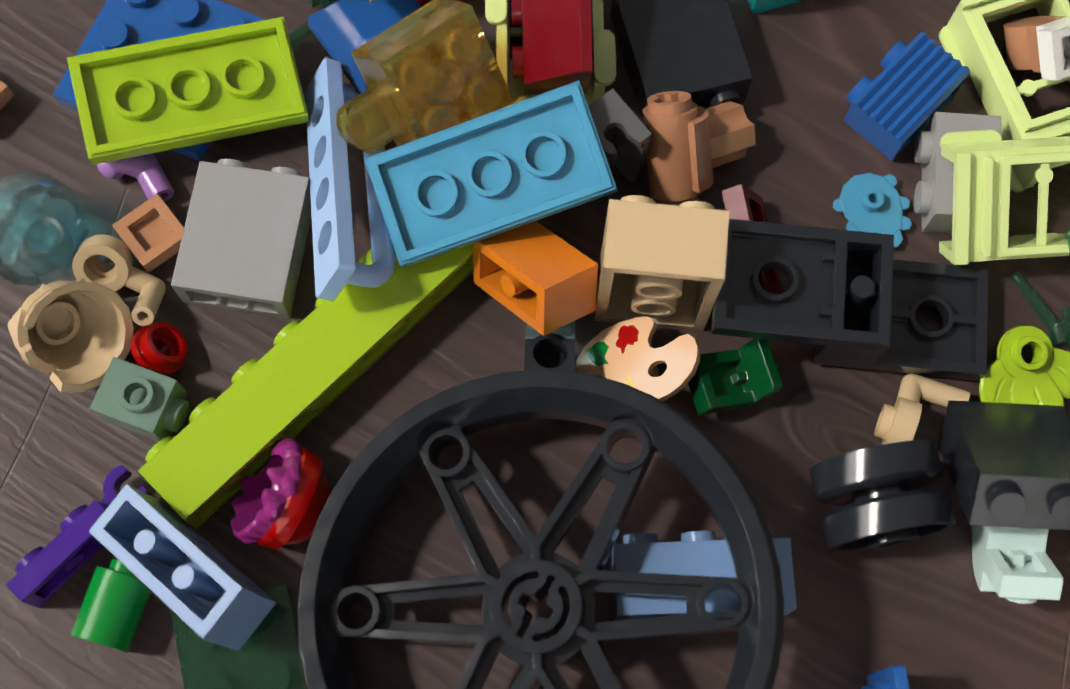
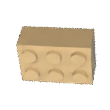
(661, 262)

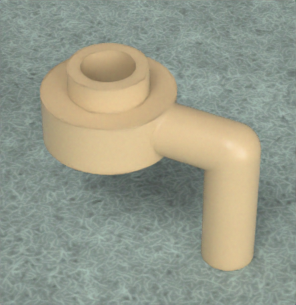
(119, 274)
(900, 421)

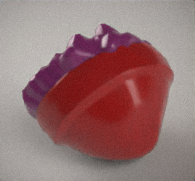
(283, 499)

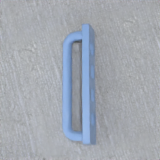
(331, 194)

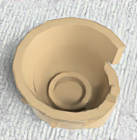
(72, 332)

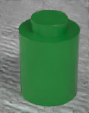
(112, 607)

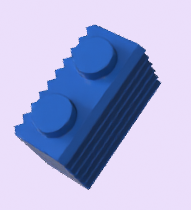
(905, 95)

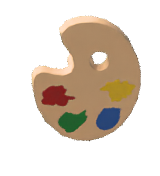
(627, 356)

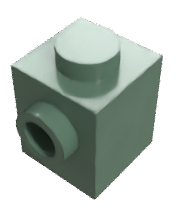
(140, 401)

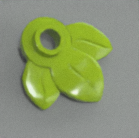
(1017, 382)

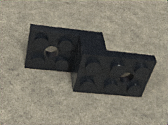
(853, 300)

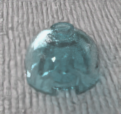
(38, 226)

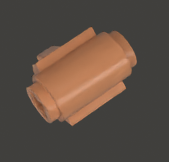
(690, 143)

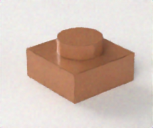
(151, 232)

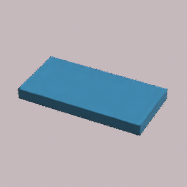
(490, 174)

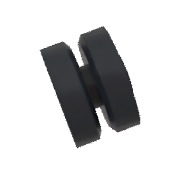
(882, 496)

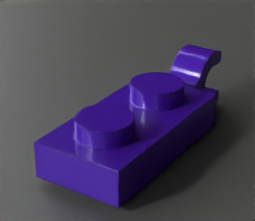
(49, 568)

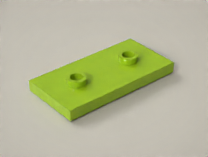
(187, 90)

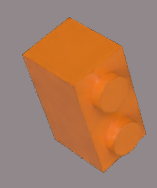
(536, 276)

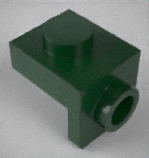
(735, 378)

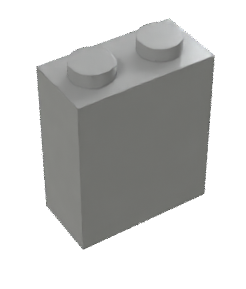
(244, 238)

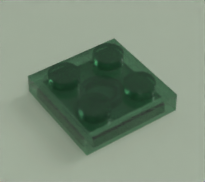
(264, 662)

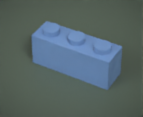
(694, 555)
(182, 568)

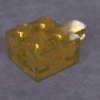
(423, 78)

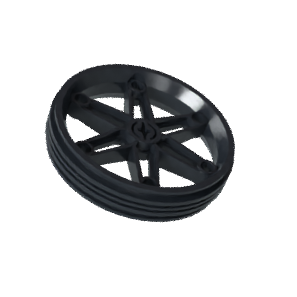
(529, 395)

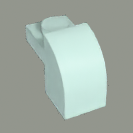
(1014, 563)

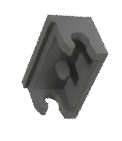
(621, 136)

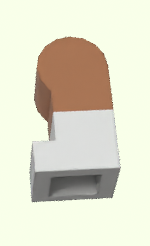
(1039, 45)

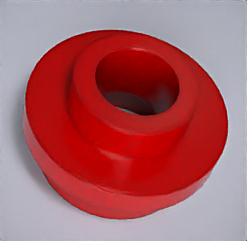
(159, 348)

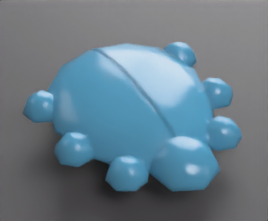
(873, 205)

